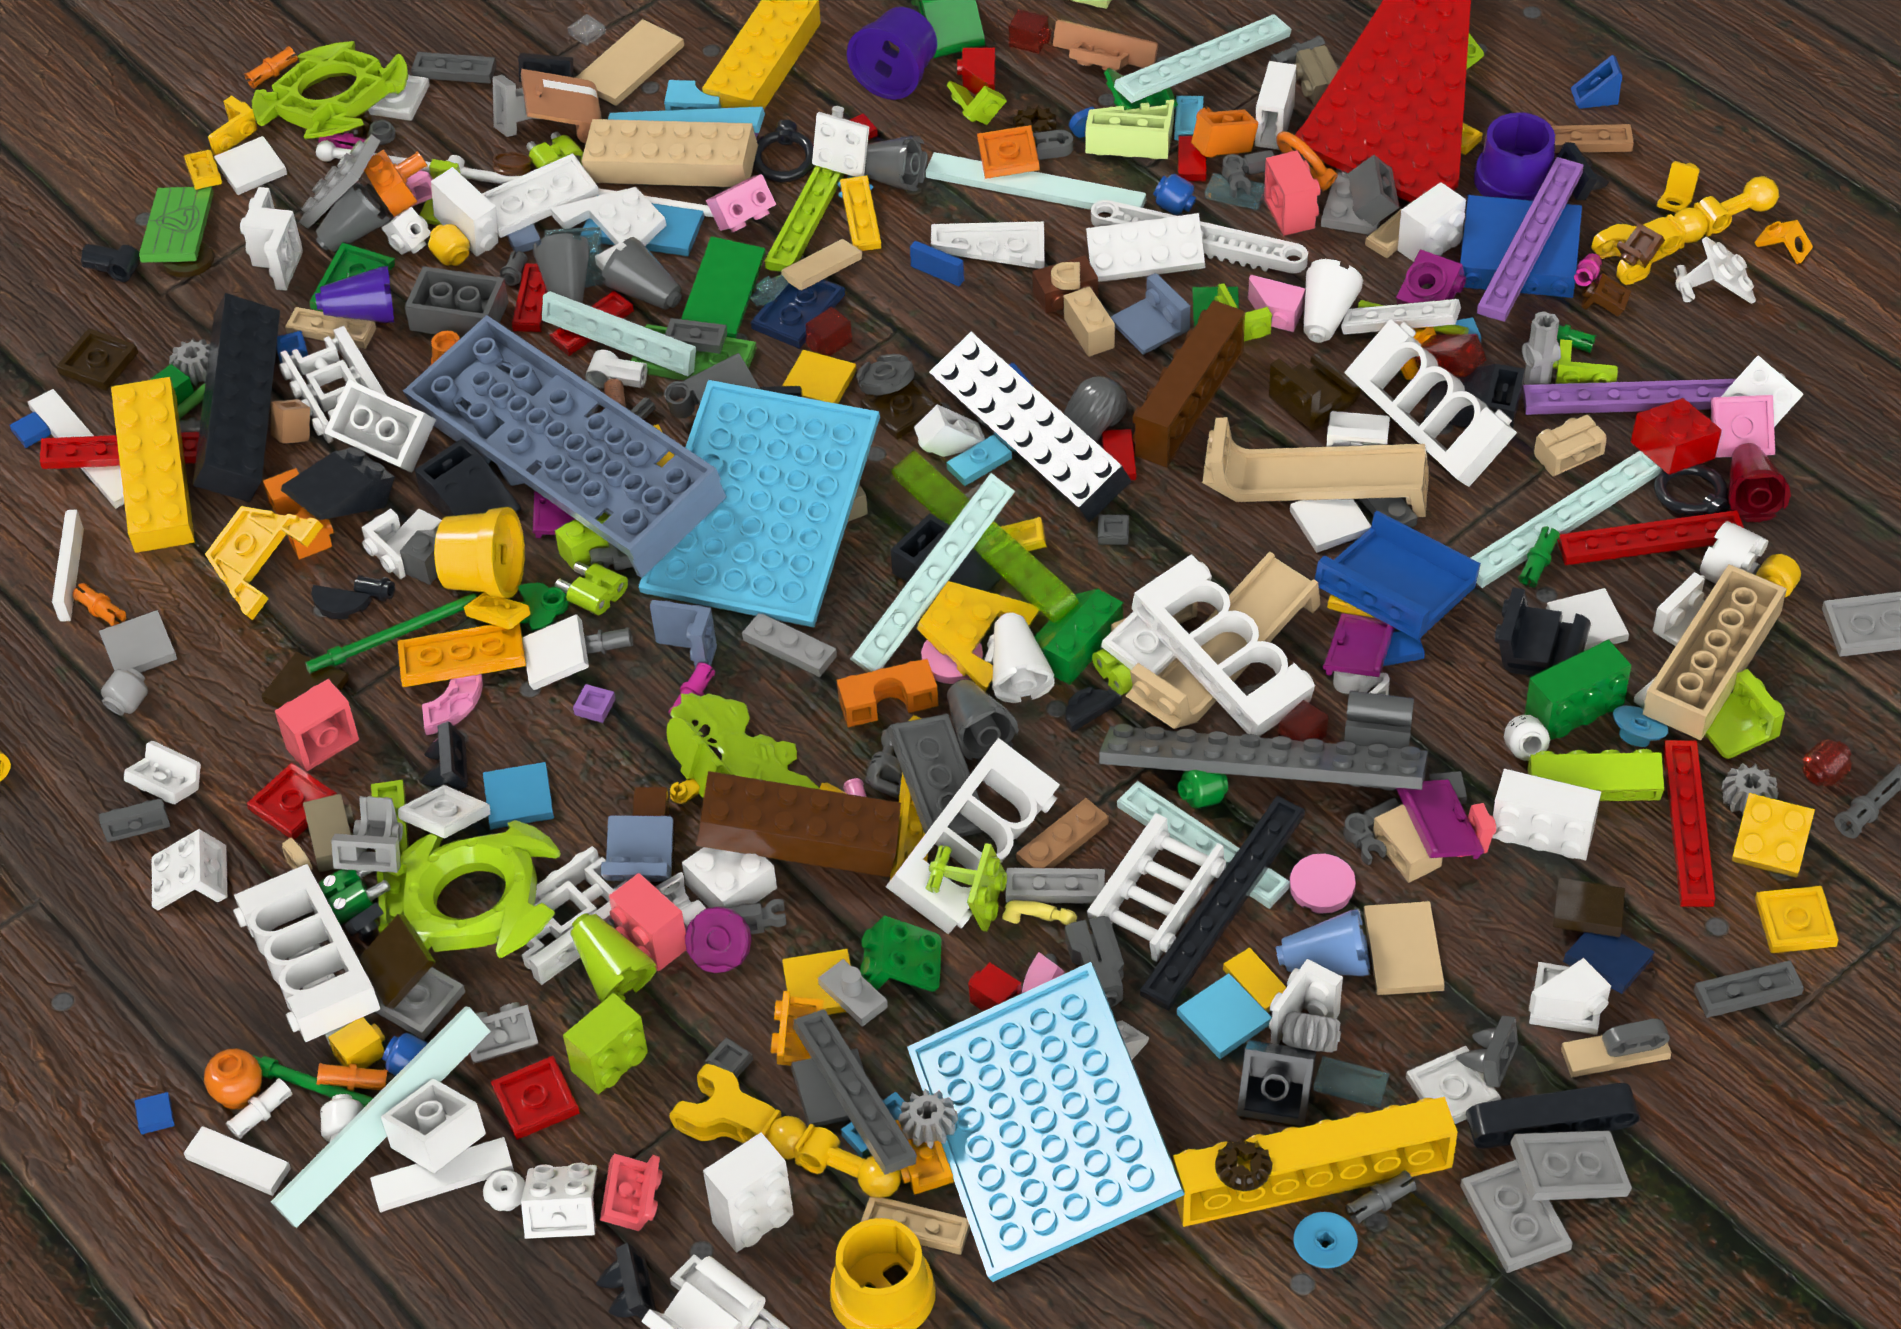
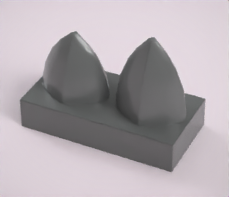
(1500, 1048)

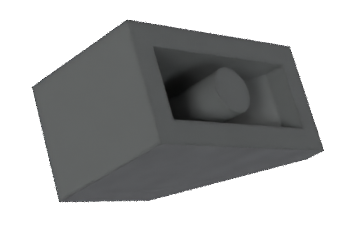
(419, 556)

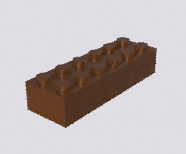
(1188, 383)
(799, 824)

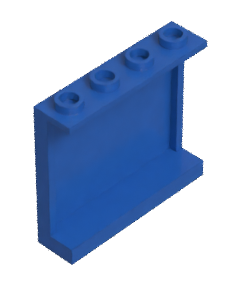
(1492, 227)
(1399, 576)

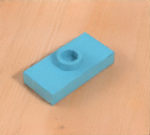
(979, 460)

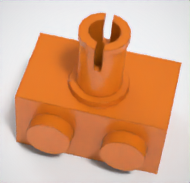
(1224, 132)
(391, 179)

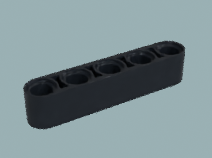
(1573, 1110)

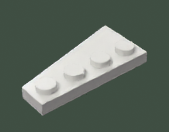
(997, 242)

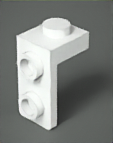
(377, 534)

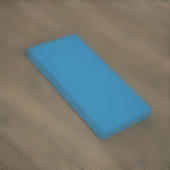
(676, 237)

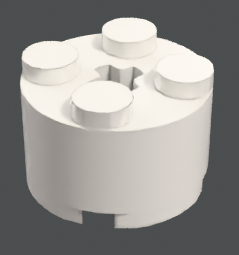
(1734, 547)

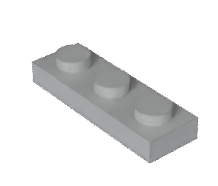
(789, 644)
(1054, 884)

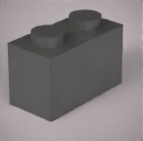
(1373, 190)

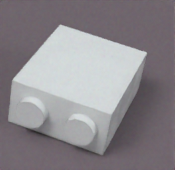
(1275, 103)
(464, 206)

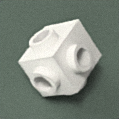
(407, 231)

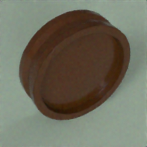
(511, 163)

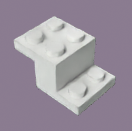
(272, 238)

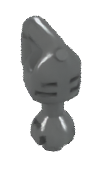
(885, 766)

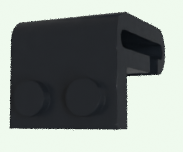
(1536, 637)

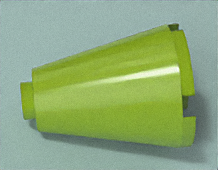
(610, 958)

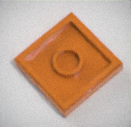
(1008, 152)

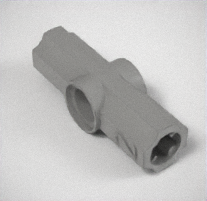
(1541, 349)

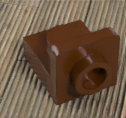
(1606, 294)

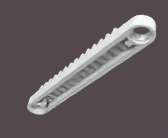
(1216, 239)

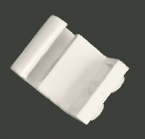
(713, 1302)

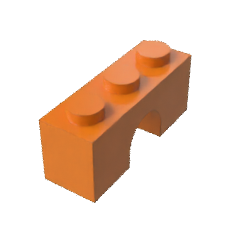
(284, 505)
(908, 682)

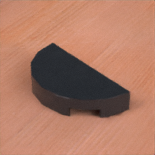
(339, 603)
(1088, 705)

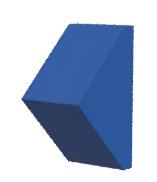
(1600, 86)

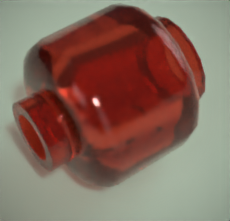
(1827, 763)

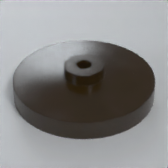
(191, 268)

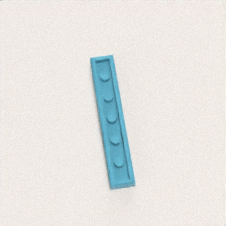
(725, 115)

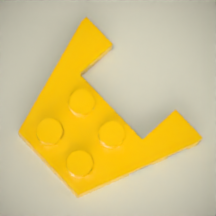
(248, 544)
(960, 621)

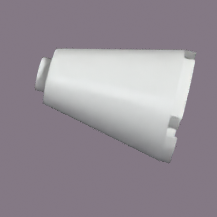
(1328, 297)
(1018, 661)

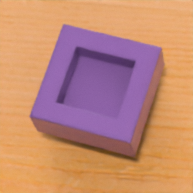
(594, 703)

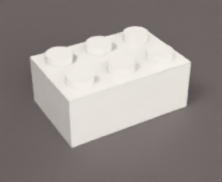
(380, 425)
(1545, 814)
(748, 1192)

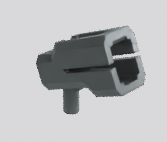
(1100, 950)

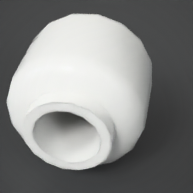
(1526, 736)
(338, 1114)

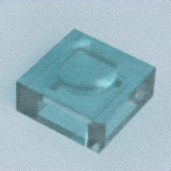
(768, 289)

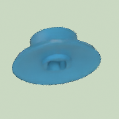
(1638, 728)
(1330, 1228)

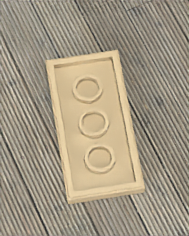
(631, 61)

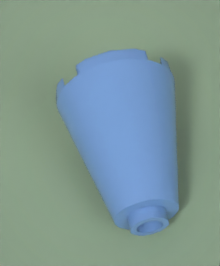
(1333, 944)

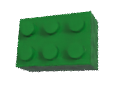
(1579, 689)

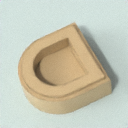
(1066, 276)
(294, 854)

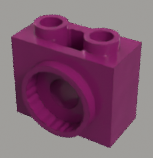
(1431, 269)

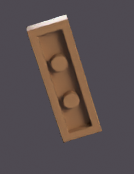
(1595, 137)
(1063, 836)

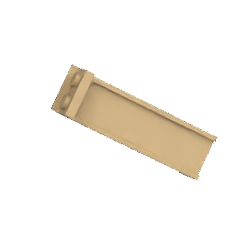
(1315, 471)
(1267, 595)

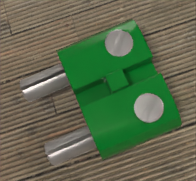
(348, 893)

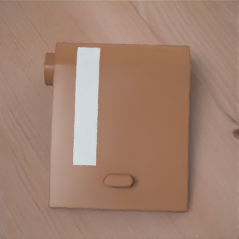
(561, 100)

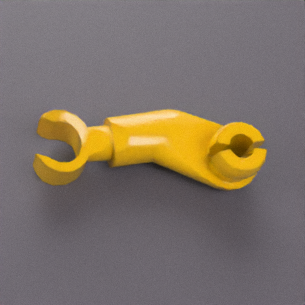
(684, 791)

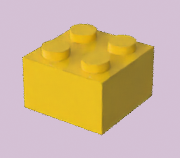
(1773, 835)

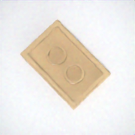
(1403, 948)

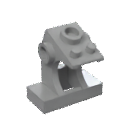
(507, 105)
(375, 830)

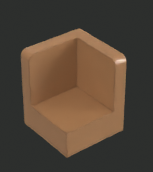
(290, 421)

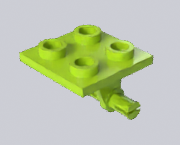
(985, 882)

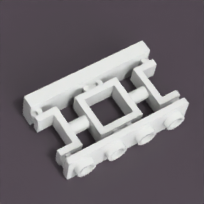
(325, 373)
(554, 892)

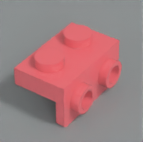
(631, 1191)

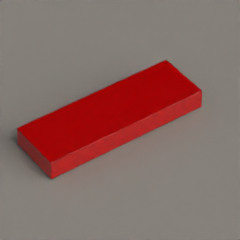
(530, 301)
(571, 342)

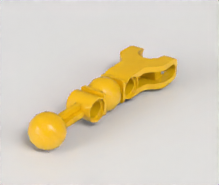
(1686, 226)
(743, 1117)

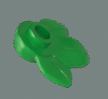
(543, 604)

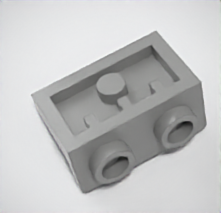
(509, 1033)

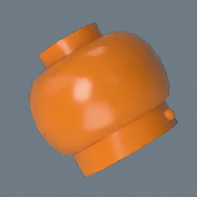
(233, 1078)

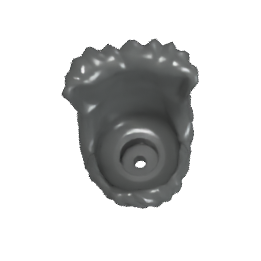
(1097, 405)

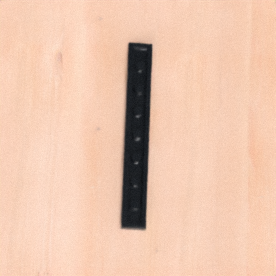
(1222, 903)

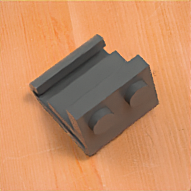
(1378, 721)

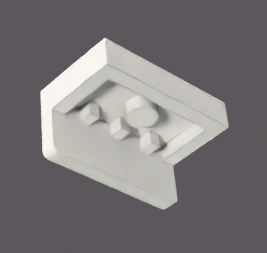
(165, 773)

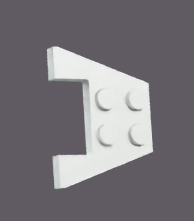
(618, 215)

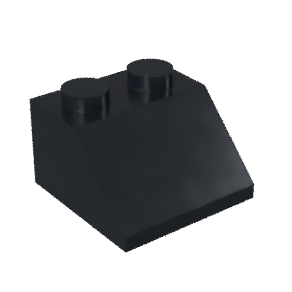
(1276, 1083)

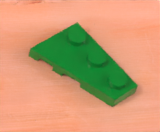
(350, 262)

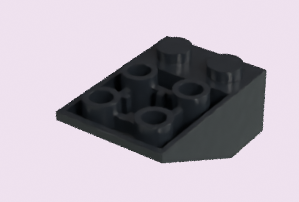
(1493, 384)
(462, 483)
(921, 540)

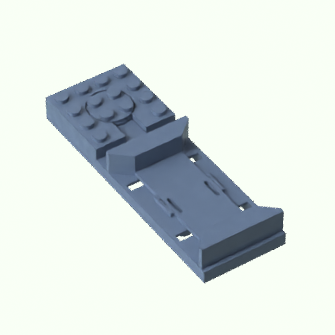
(544, 433)

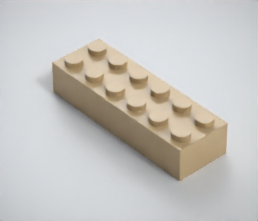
(669, 152)
(1713, 651)

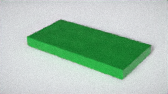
(724, 284)

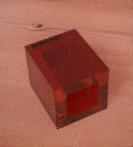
(1029, 31)
(828, 332)
(1304, 723)

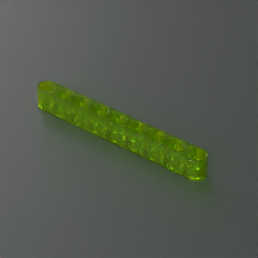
(995, 545)

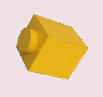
(358, 1044)

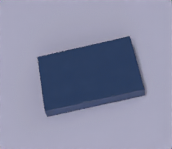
(792, 309)

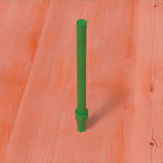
(338, 655)
(271, 1068)

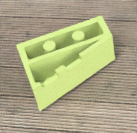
(1131, 132)

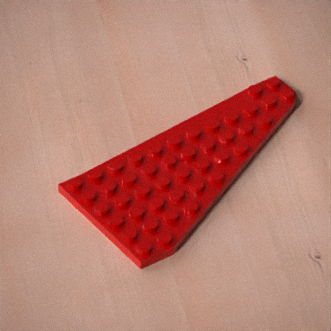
(1399, 96)

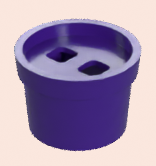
(883, 68)
(1515, 157)

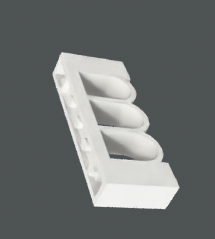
(1474, 447)
(1191, 583)
(1012, 778)
(331, 1002)

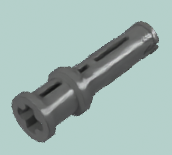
(1857, 815)

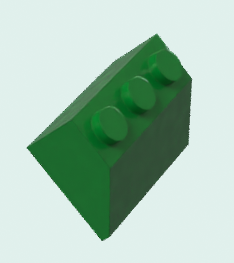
(1079, 633)

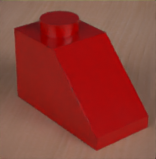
(977, 68)

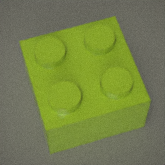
(606, 1044)

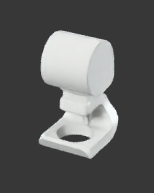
(1349, 682)
(678, 897)

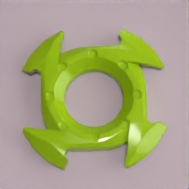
(336, 113)
(508, 855)

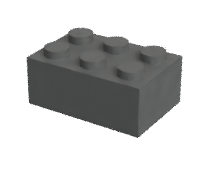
(454, 301)

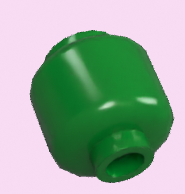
(1202, 788)

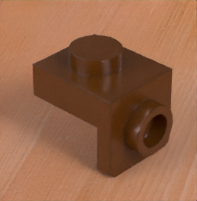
(1640, 246)

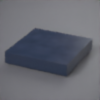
(1614, 958)

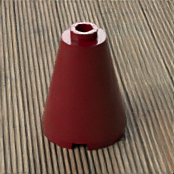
(1756, 485)

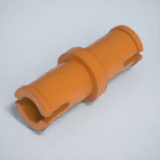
(271, 67)
(99, 604)
(351, 1077)

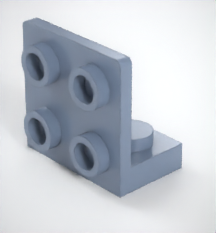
(1156, 318)
(685, 627)
(640, 847)

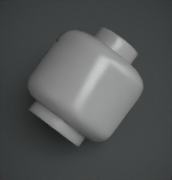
(124, 691)

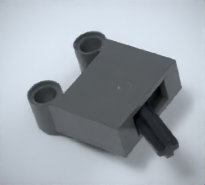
(730, 371)

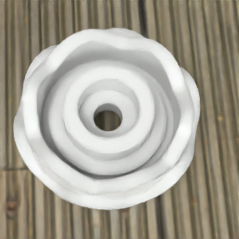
(507, 1199)

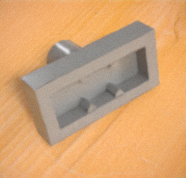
(852, 992)

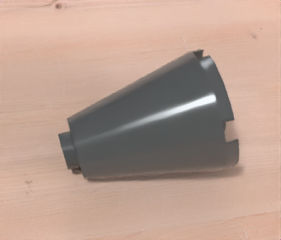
(897, 162)
(352, 217)
(563, 264)
(641, 276)
(978, 719)

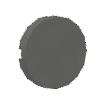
(886, 375)

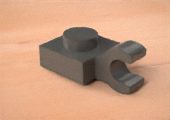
(609, 556)
(760, 918)

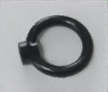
(785, 134)
(1711, 504)

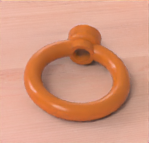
(1318, 171)

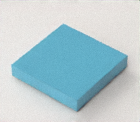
(1224, 1016)

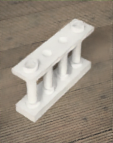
(1140, 861)

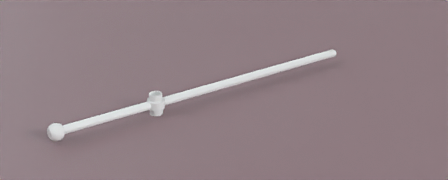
(327, 151)

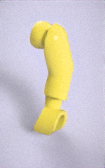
(1037, 909)

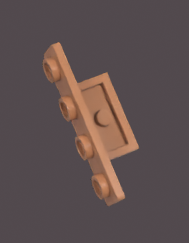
(1103, 47)

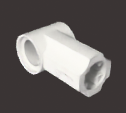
(607, 366)

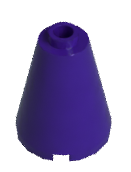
(359, 297)

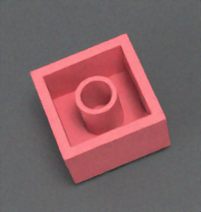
(1291, 192)
(317, 725)
(648, 920)

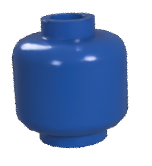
(1175, 194)
(401, 1052)

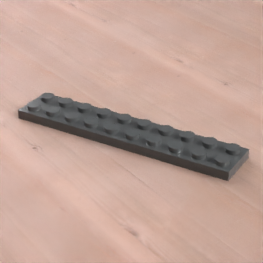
(1264, 756)

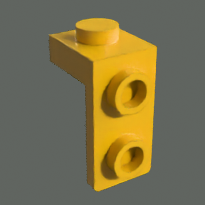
(240, 126)

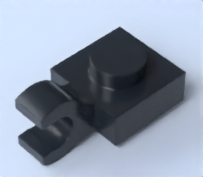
(365, 922)

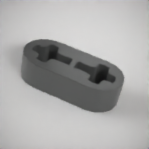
(1048, 144)
(1635, 1037)

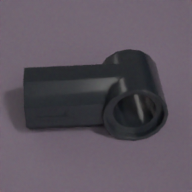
(118, 263)

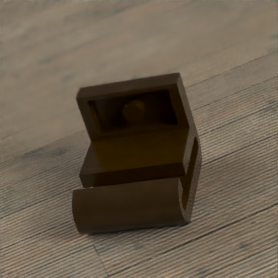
(1311, 392)

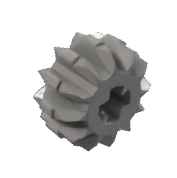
(192, 359)
(1745, 781)
(1311, 1032)
(916, 1123)

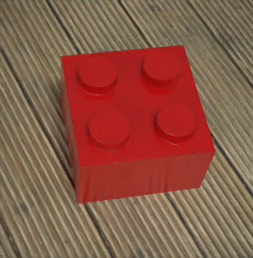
(1676, 436)

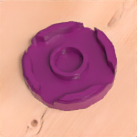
(718, 939)

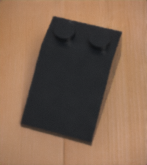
(341, 485)

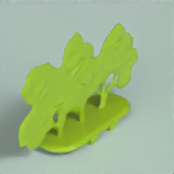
(741, 755)

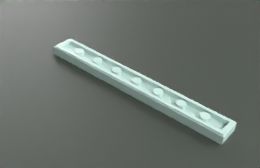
(1202, 58)
(1030, 184)
(1566, 515)
(932, 574)
(366, 1128)

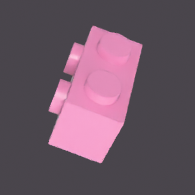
(741, 203)

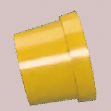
(481, 552)
(862, 1259)

